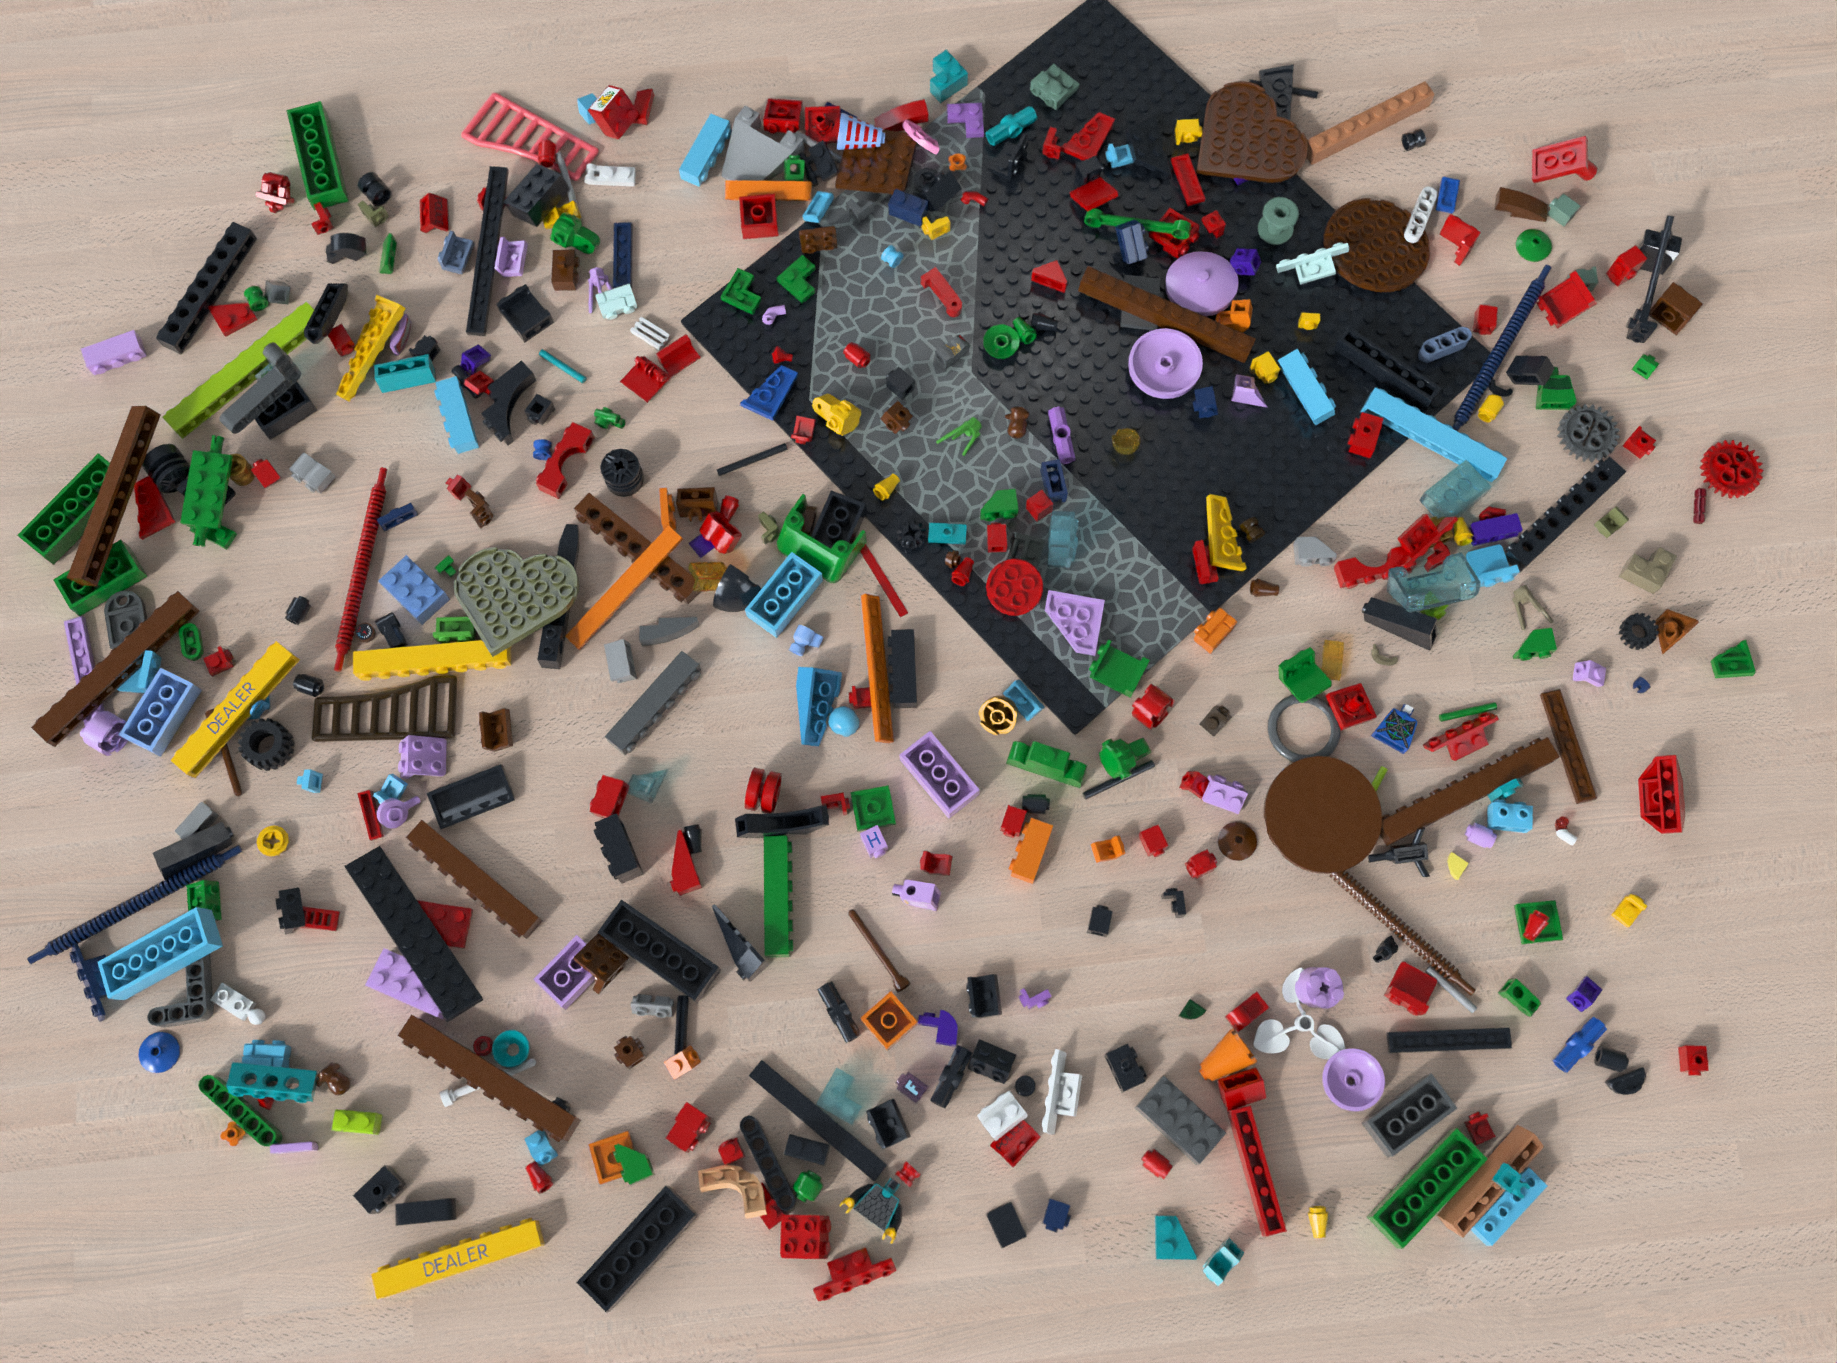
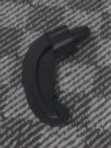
(1499, 391)

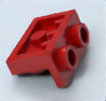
(1205, 571)

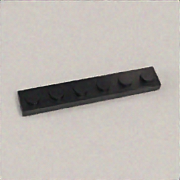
(1449, 1040)

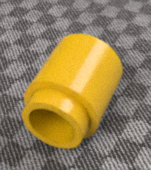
(1490, 408)

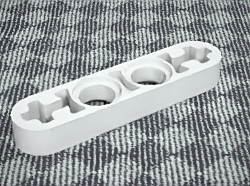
(1420, 214)

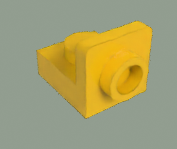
(937, 228)
(1629, 909)

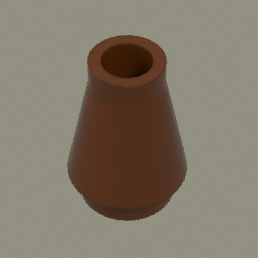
(1263, 588)

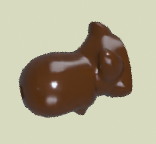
(1018, 423)
(334, 1079)

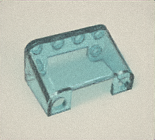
(1450, 585)

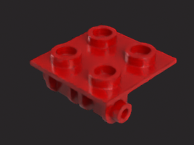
(645, 378)

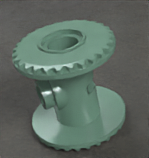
(1278, 220)

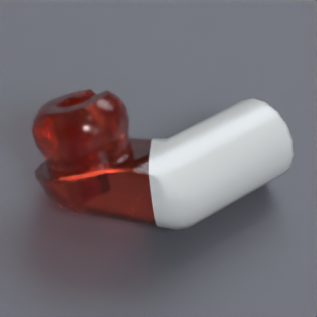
(1562, 830)

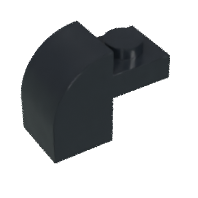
(345, 245)

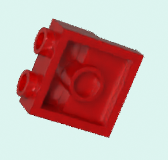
(782, 115)
(1171, 244)

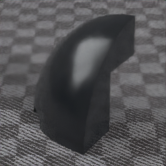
(734, 591)

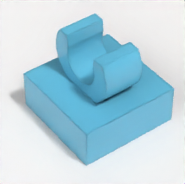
(310, 781)

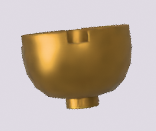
(998, 715)

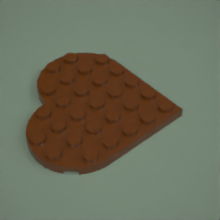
(1248, 138)

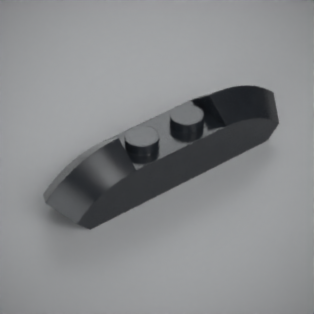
(326, 312)

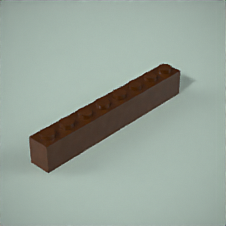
(474, 879)

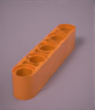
(782, 189)

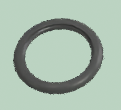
(1280, 747)

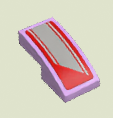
(400, 337)

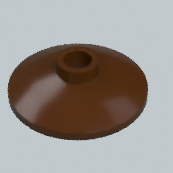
(1232, 849)

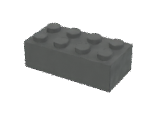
(1409, 1115)
(1180, 1120)

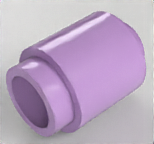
(1480, 835)

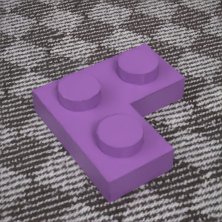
(970, 114)

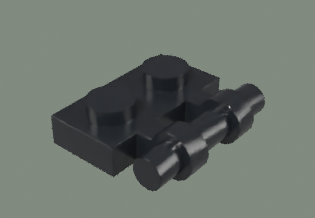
(824, 162)

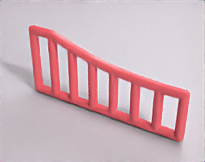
(516, 148)

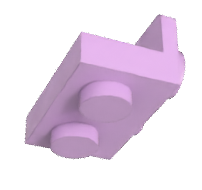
(510, 257)
(1225, 793)

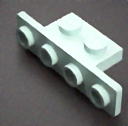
(1314, 265)

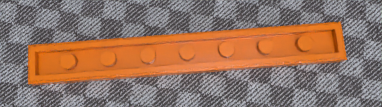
(624, 587)
(877, 669)

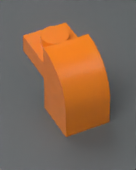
(1239, 316)

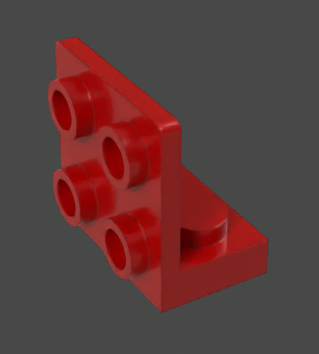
(1461, 235)

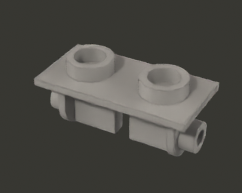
(643, 1005)

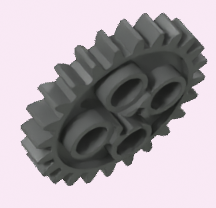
(1604, 440)

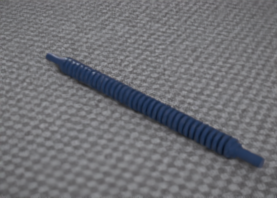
(1500, 349)
(134, 904)

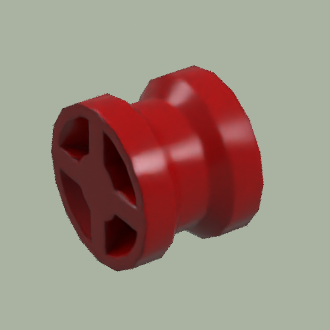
(908, 1174)

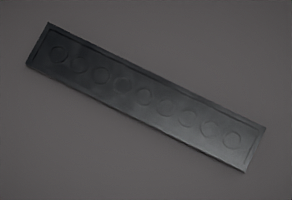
(413, 934)

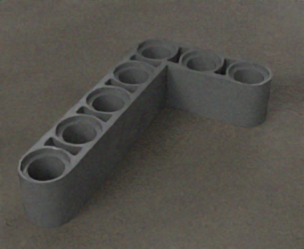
(264, 392)
(194, 1001)

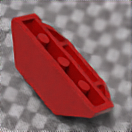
(1663, 795)

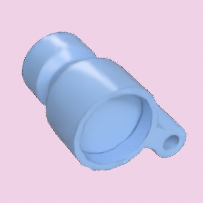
(804, 636)

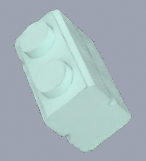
(616, 301)

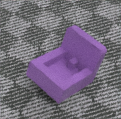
(1038, 1000)

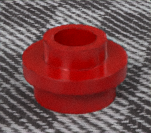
(477, 1045)

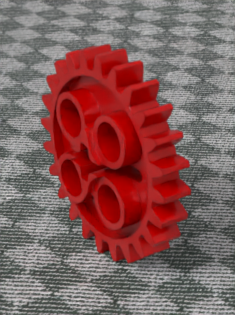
(1731, 469)

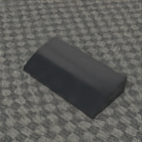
(471, 796)

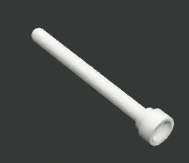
(449, 1096)

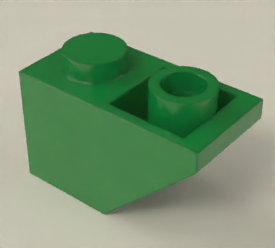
(1001, 505)
(1537, 644)
(635, 1164)

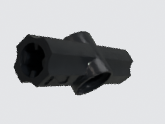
(839, 1012)
(951, 1076)

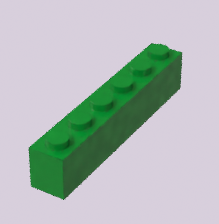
(776, 897)

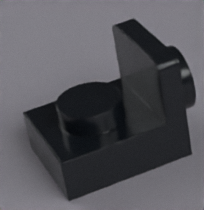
(1178, 902)

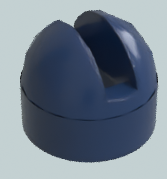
(1641, 684)

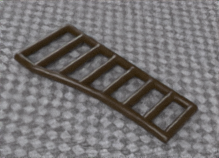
(375, 698)

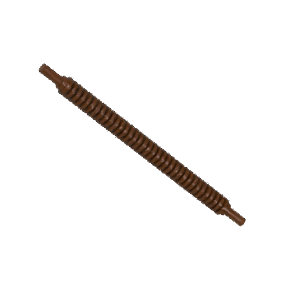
(1453, 975)

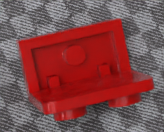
(1411, 989)
(805, 1237)

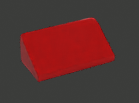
(643, 105)

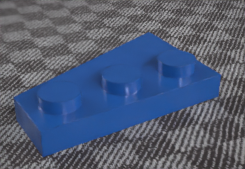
(771, 394)

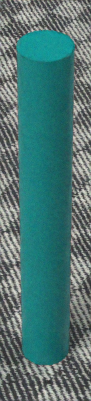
(564, 367)

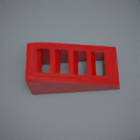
(333, 922)

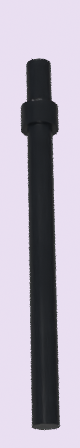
(1665, 235)

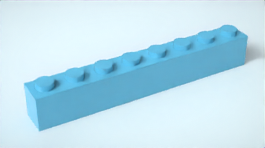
(1434, 434)

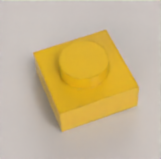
(1309, 321)

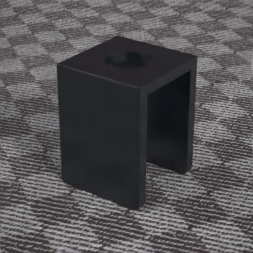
(1006, 1225)

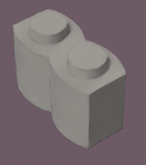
(312, 473)

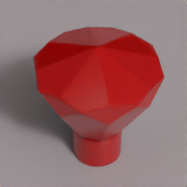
(780, 355)
(266, 1103)

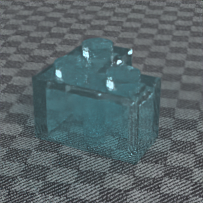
(834, 1097)

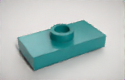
(947, 533)

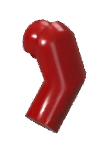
(974, 195)

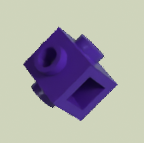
(1245, 261)

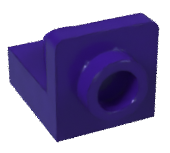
(474, 358)
(1584, 994)

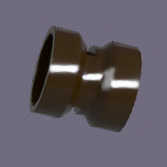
(1252, 529)

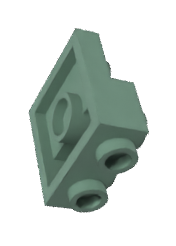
(1053, 86)

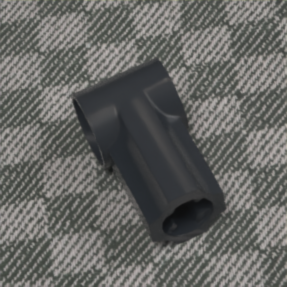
(389, 627)

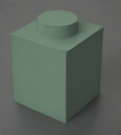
(1563, 209)

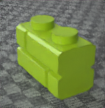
(357, 1122)

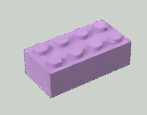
(939, 774)
(396, 979)

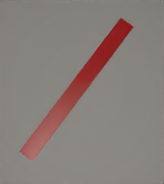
(883, 581)

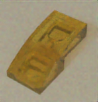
(1332, 659)

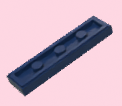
(622, 254)

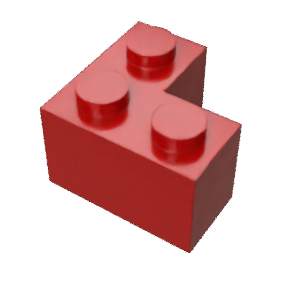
(688, 1127)

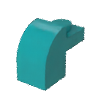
(1222, 1261)

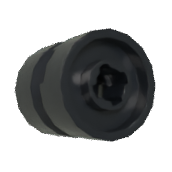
(374, 189)

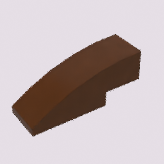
(1520, 205)

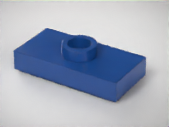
(1447, 195)

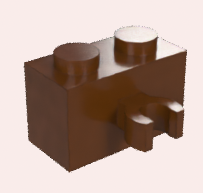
(565, 270)
(696, 502)

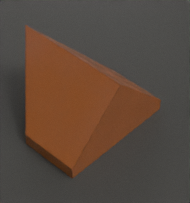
(1673, 627)

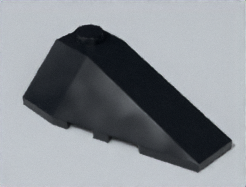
(745, 956)

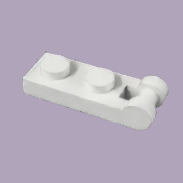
(610, 175)

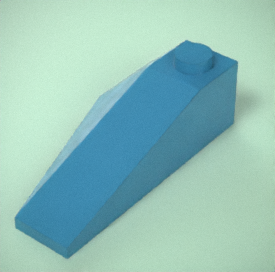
(815, 696)

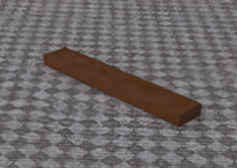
(1568, 746)

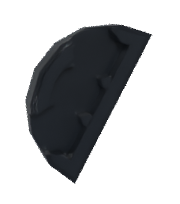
(1627, 1083)

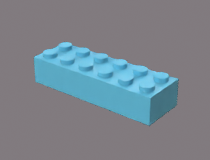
(160, 954)

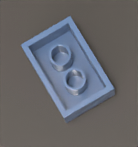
(414, 590)

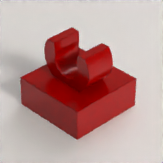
(457, 486)

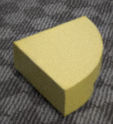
(1456, 865)

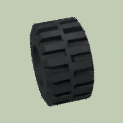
(255, 734)

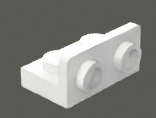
(1002, 1115)

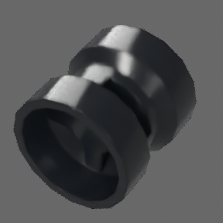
(1414, 139)

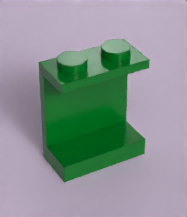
(1117, 669)

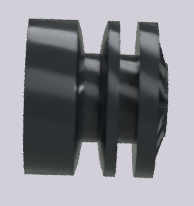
(166, 467)
(626, 480)

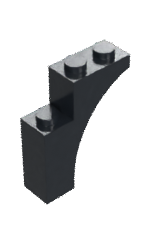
(504, 394)
(782, 823)

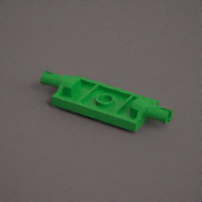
(206, 490)

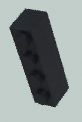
(904, 669)

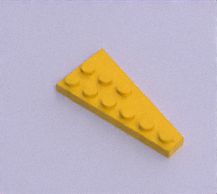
(369, 344)

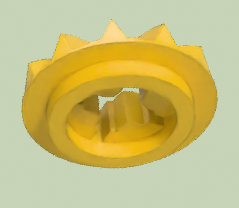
(268, 834)

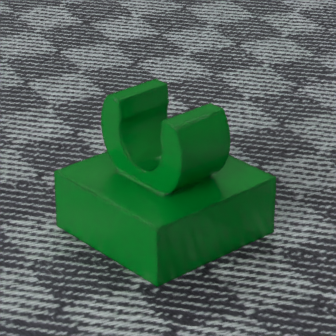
(1645, 366)
(445, 565)

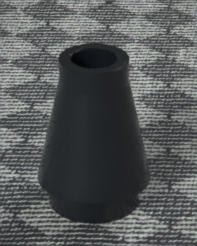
(1043, 322)
(693, 837)

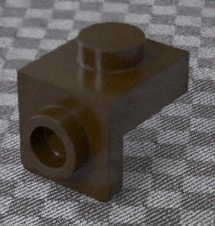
(1216, 719)

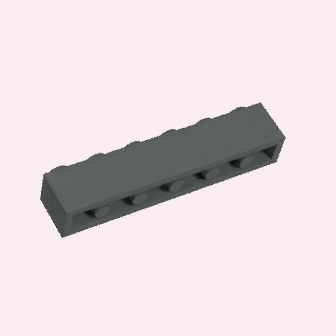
(653, 703)

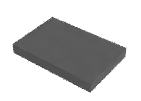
(1148, 284)

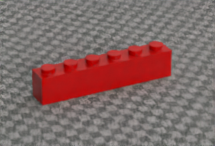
(1256, 1171)

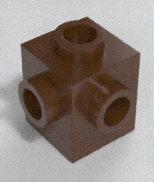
(897, 418)
(632, 1058)

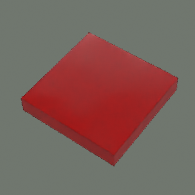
(1094, 194)

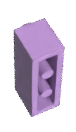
(113, 352)

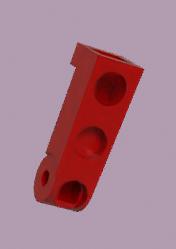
(943, 291)

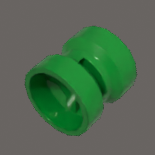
(256, 299)

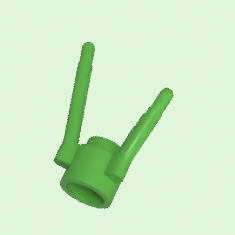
(970, 428)

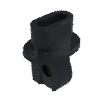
(1385, 950)

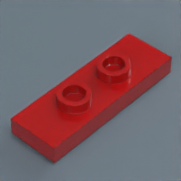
(1188, 179)

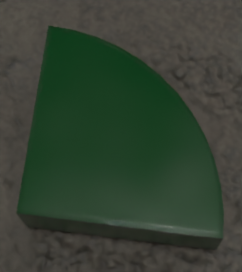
(1192, 1011)

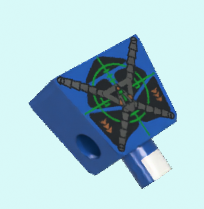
(1397, 729)

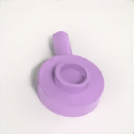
(394, 812)

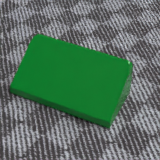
(388, 255)

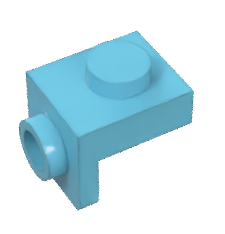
(1119, 155)
(392, 788)
(540, 1147)

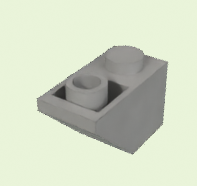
(1312, 551)

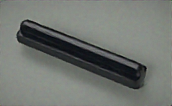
(681, 1023)

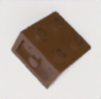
(818, 239)
(602, 961)

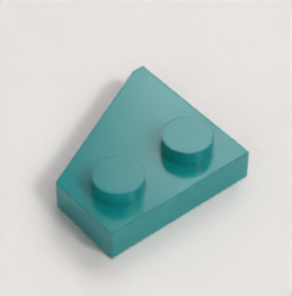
(1505, 790)
(1171, 1240)

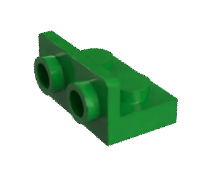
(205, 895)

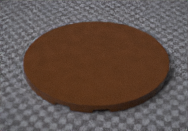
(1378, 251)
(1322, 815)

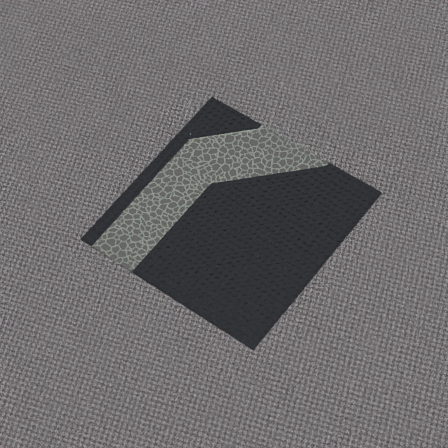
(1133, 509)

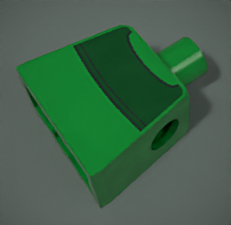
(1556, 394)

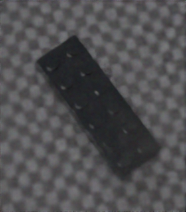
(659, 951)
(637, 1249)

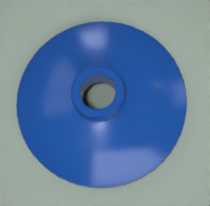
(168, 1052)

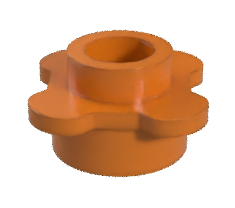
(953, 159)
(233, 1140)

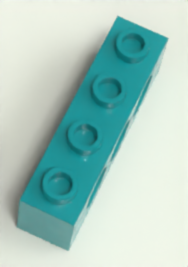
(242, 1072)

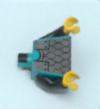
(878, 1206)

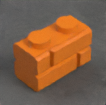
(1214, 630)

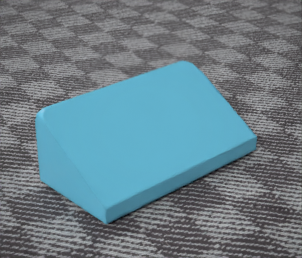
(1024, 699)

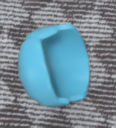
(844, 721)

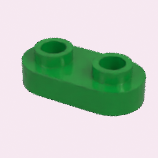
(191, 643)

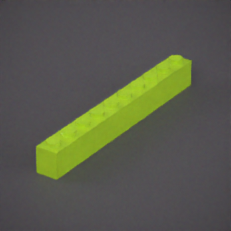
(236, 374)

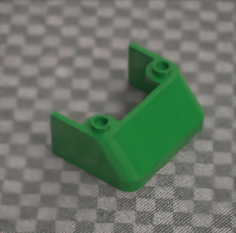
(830, 562)

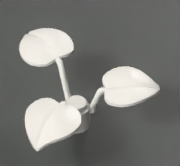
(1272, 1038)

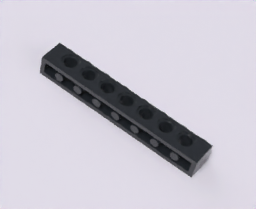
(206, 297)
(1607, 469)

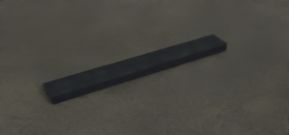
(818, 1120)

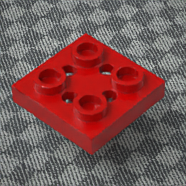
(815, 116)
(1355, 705)

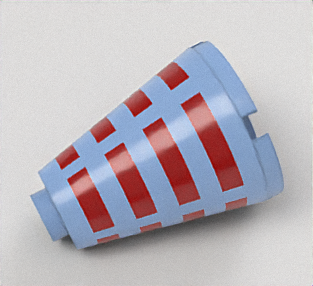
(858, 134)

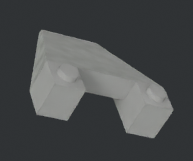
(753, 154)

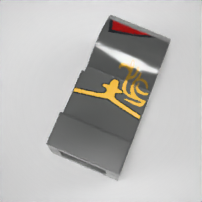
(951, 351)

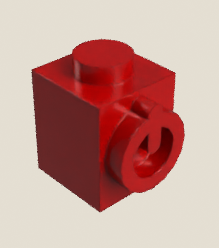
(1201, 864)

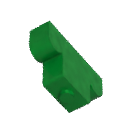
(1047, 762)

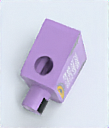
(925, 895)

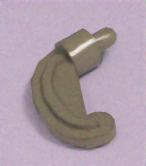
(1381, 659)

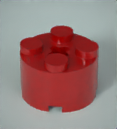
(1152, 707)

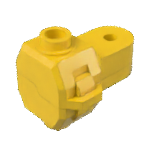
(840, 415)

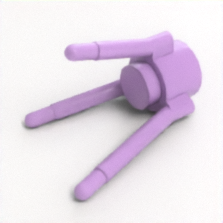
(597, 279)

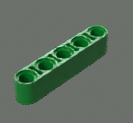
(231, 1107)

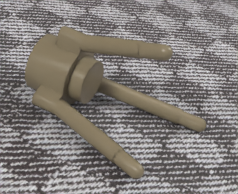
(1524, 596)

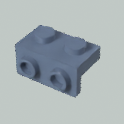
(455, 253)

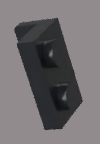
(1639, 326)
(291, 910)
(984, 996)
(991, 1061)
(888, 1124)

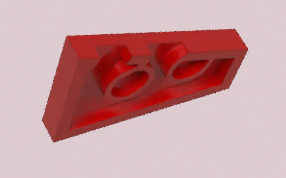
(1090, 139)
(152, 508)

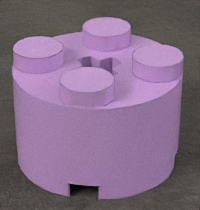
(103, 732)
(1319, 987)

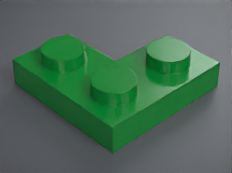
(793, 279)
(737, 293)

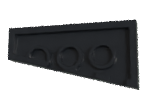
(1278, 85)

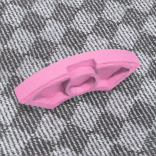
(916, 133)

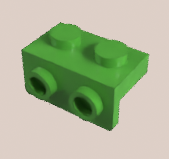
(454, 629)

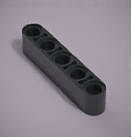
(775, 1170)

